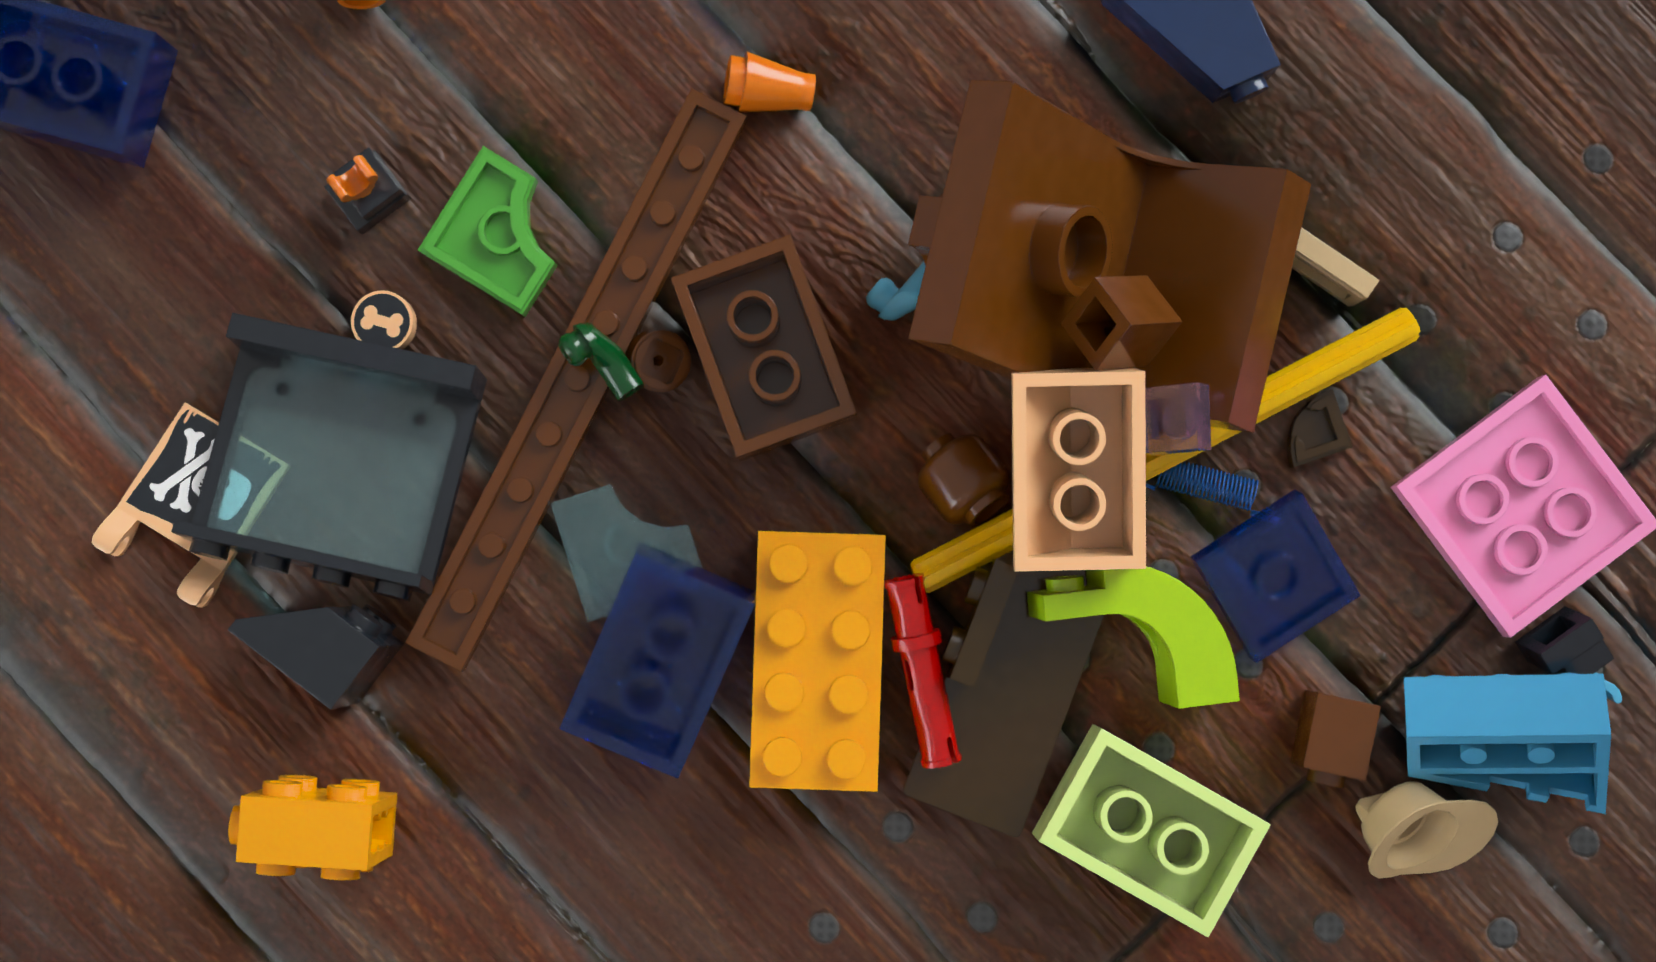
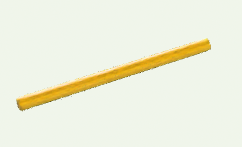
(1280, 392)

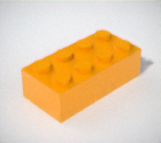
(817, 661)

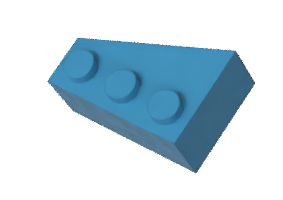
(1512, 732)

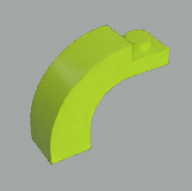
(1185, 635)

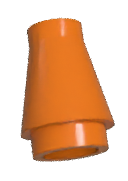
(765, 85)

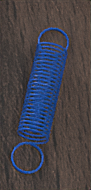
(1188, 468)

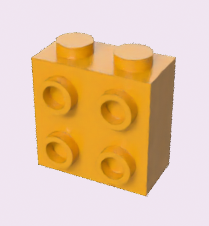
(304, 826)

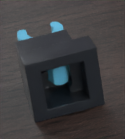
(1568, 645)

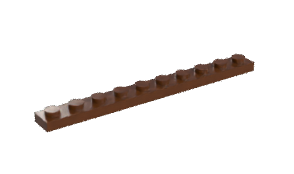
(570, 394)

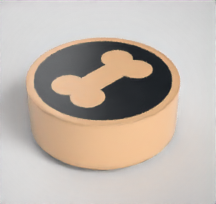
(384, 320)

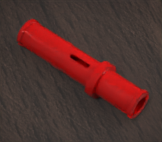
(922, 670)

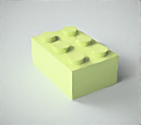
(1150, 830)

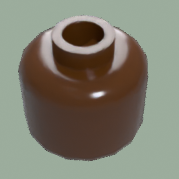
(964, 479)

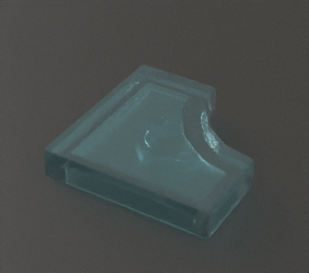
(602, 541)

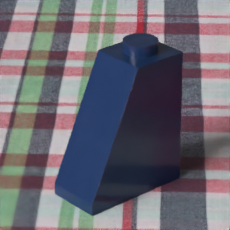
(1208, 42)

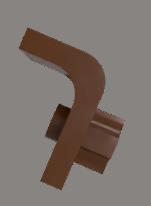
(1052, 203)

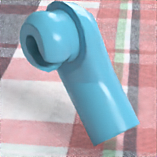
(896, 302)

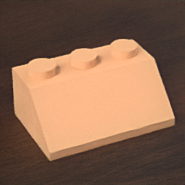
(1079, 469)

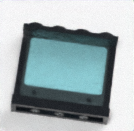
(336, 458)

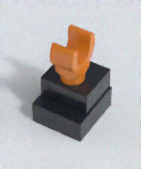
(366, 190)

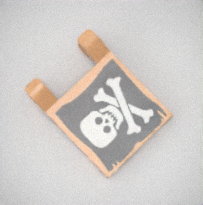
(168, 491)

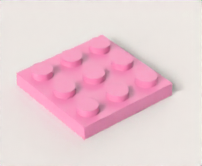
(1525, 506)

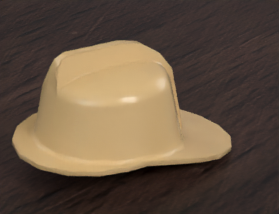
(1422, 832)

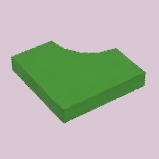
(489, 236)

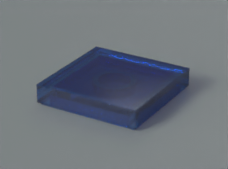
(1275, 575)

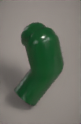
(606, 356)

